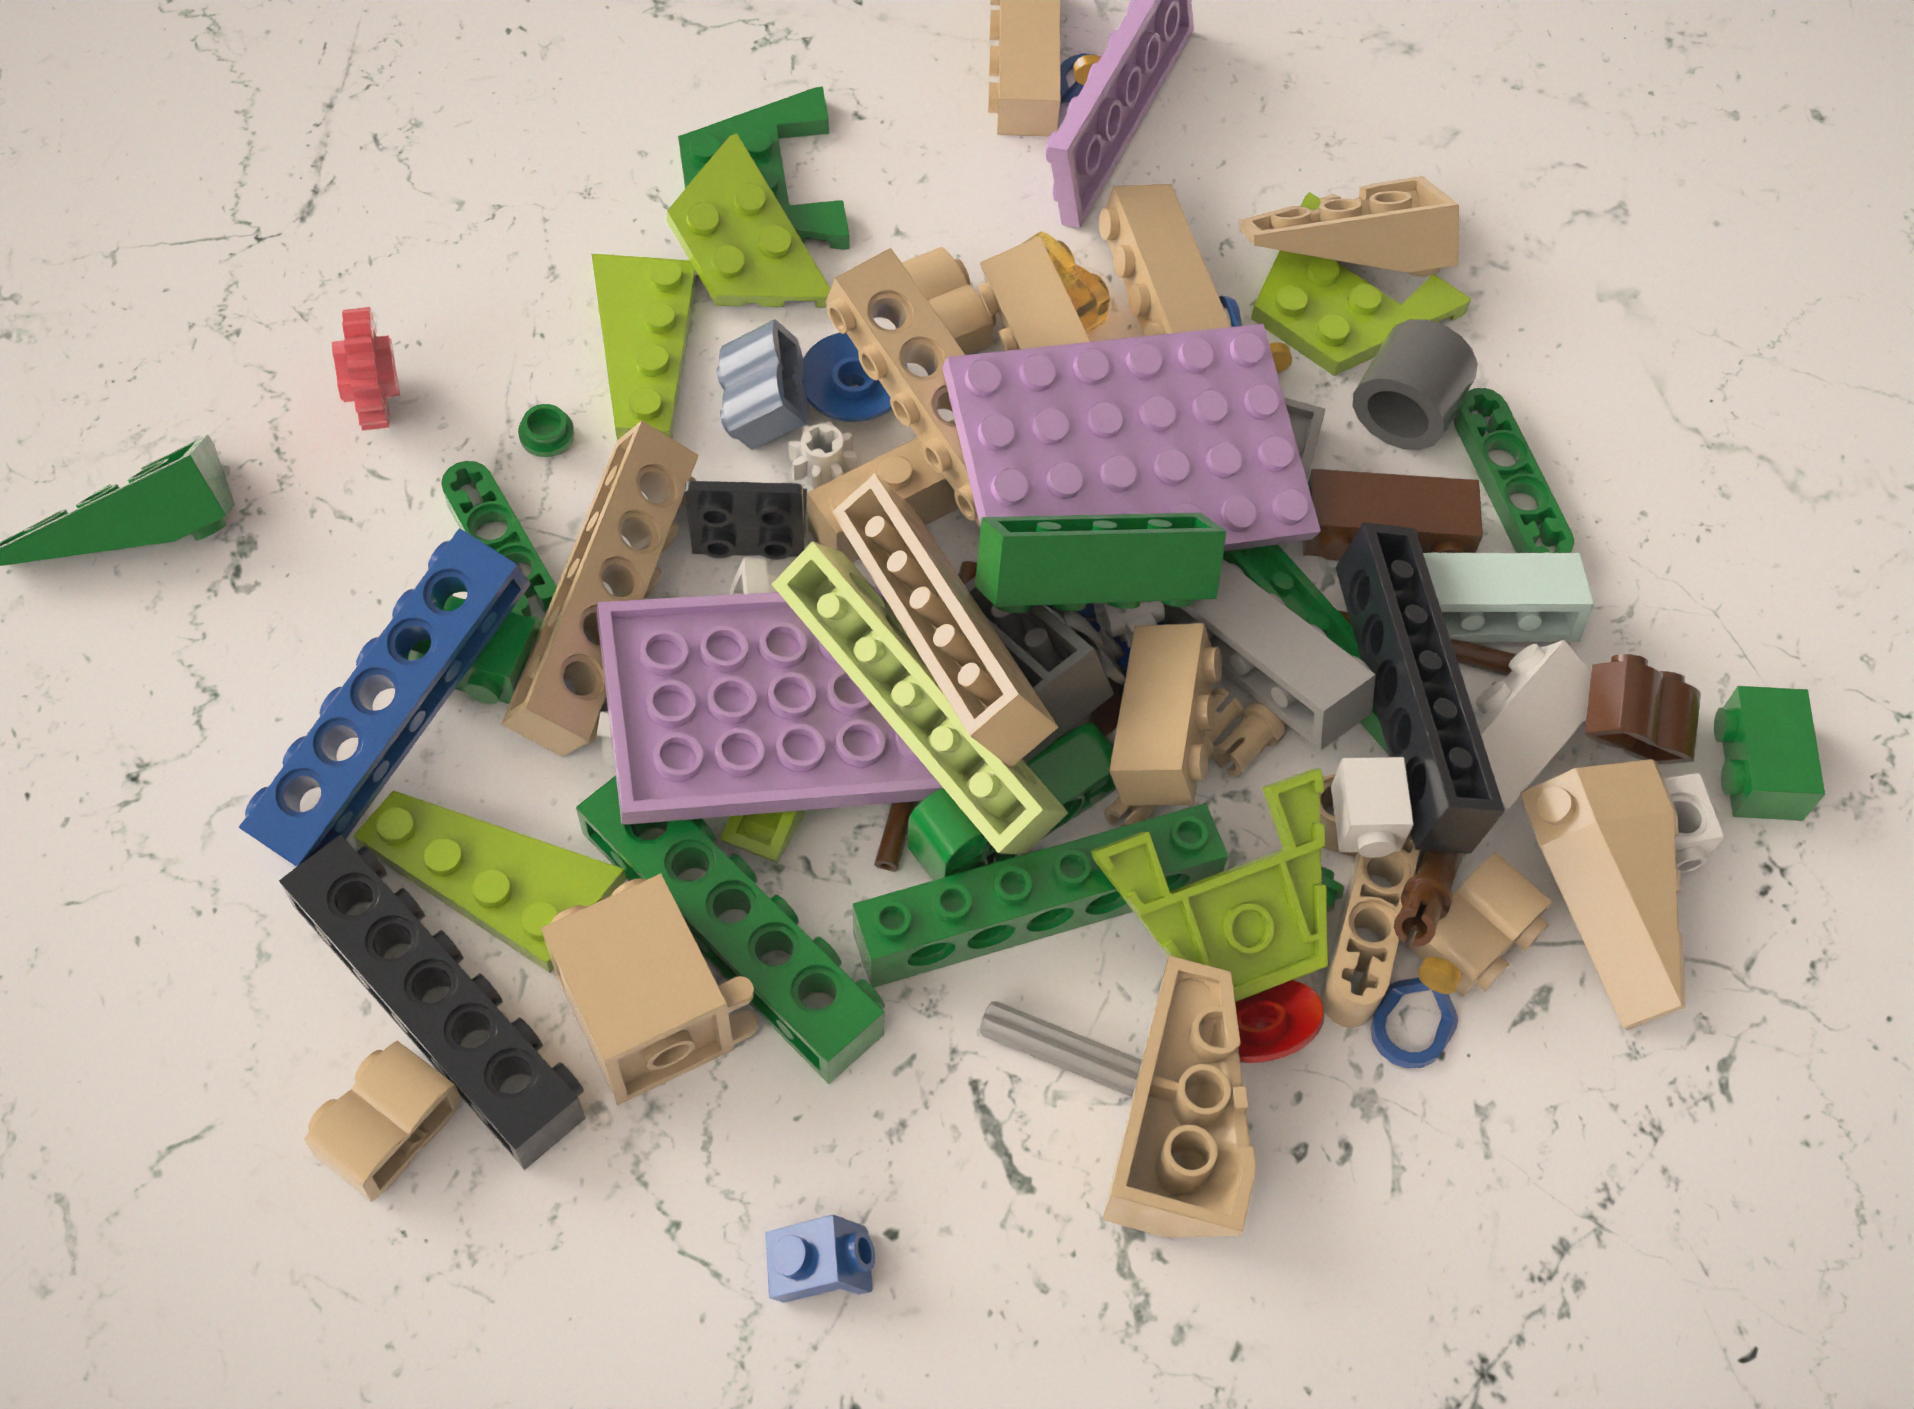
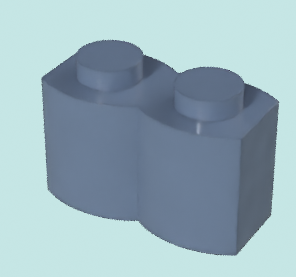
(762, 385)

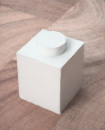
(1371, 805)

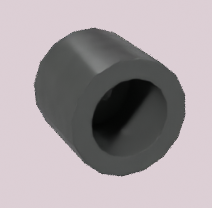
(1415, 384)

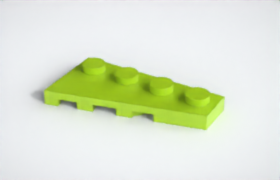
(645, 335)
(486, 871)

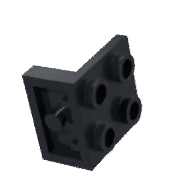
(746, 518)

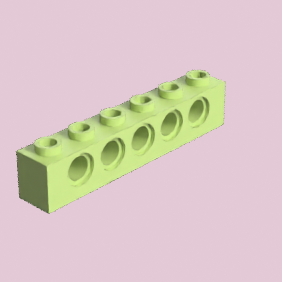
(877, 654)

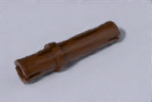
(1427, 896)

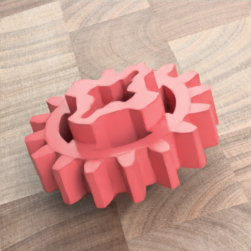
(365, 368)

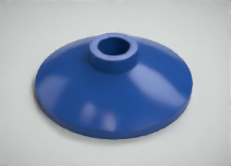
(828, 373)

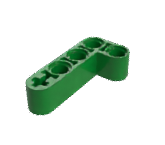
(1071, 769)

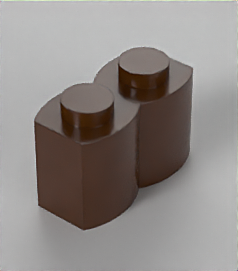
(1643, 710)

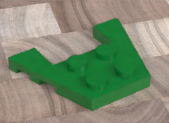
(760, 133)

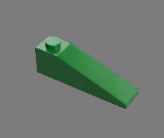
(159, 505)

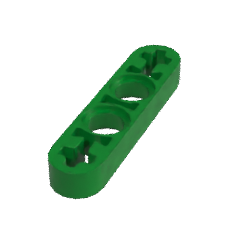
(1506, 480)
(494, 507)

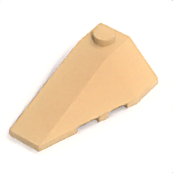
(1390, 226)
(1614, 861)
(1186, 1137)

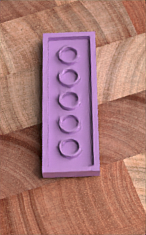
(1114, 102)

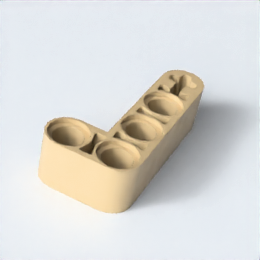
(1364, 907)

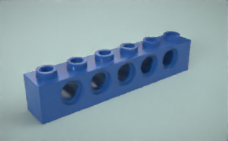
(387, 734)

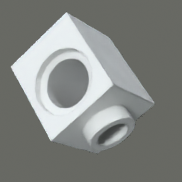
(1695, 819)

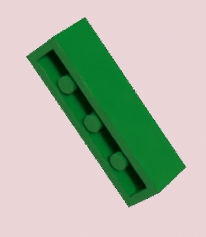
(1099, 560)

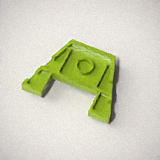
(1337, 314)
(1251, 920)

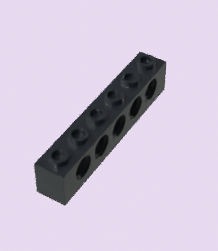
(1419, 688)
(523, 1121)

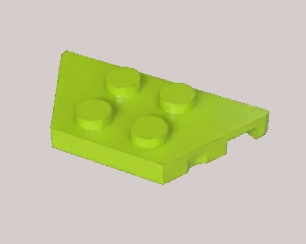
(742, 236)

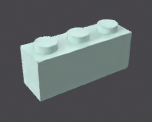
(1512, 596)

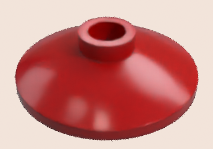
(1278, 1021)

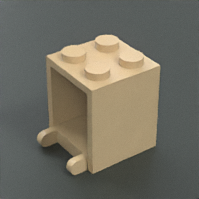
(644, 988)

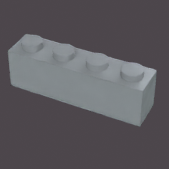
(1282, 658)

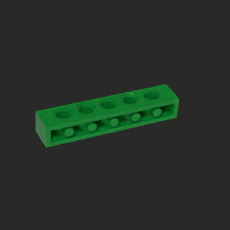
(1021, 898)
(823, 1037)

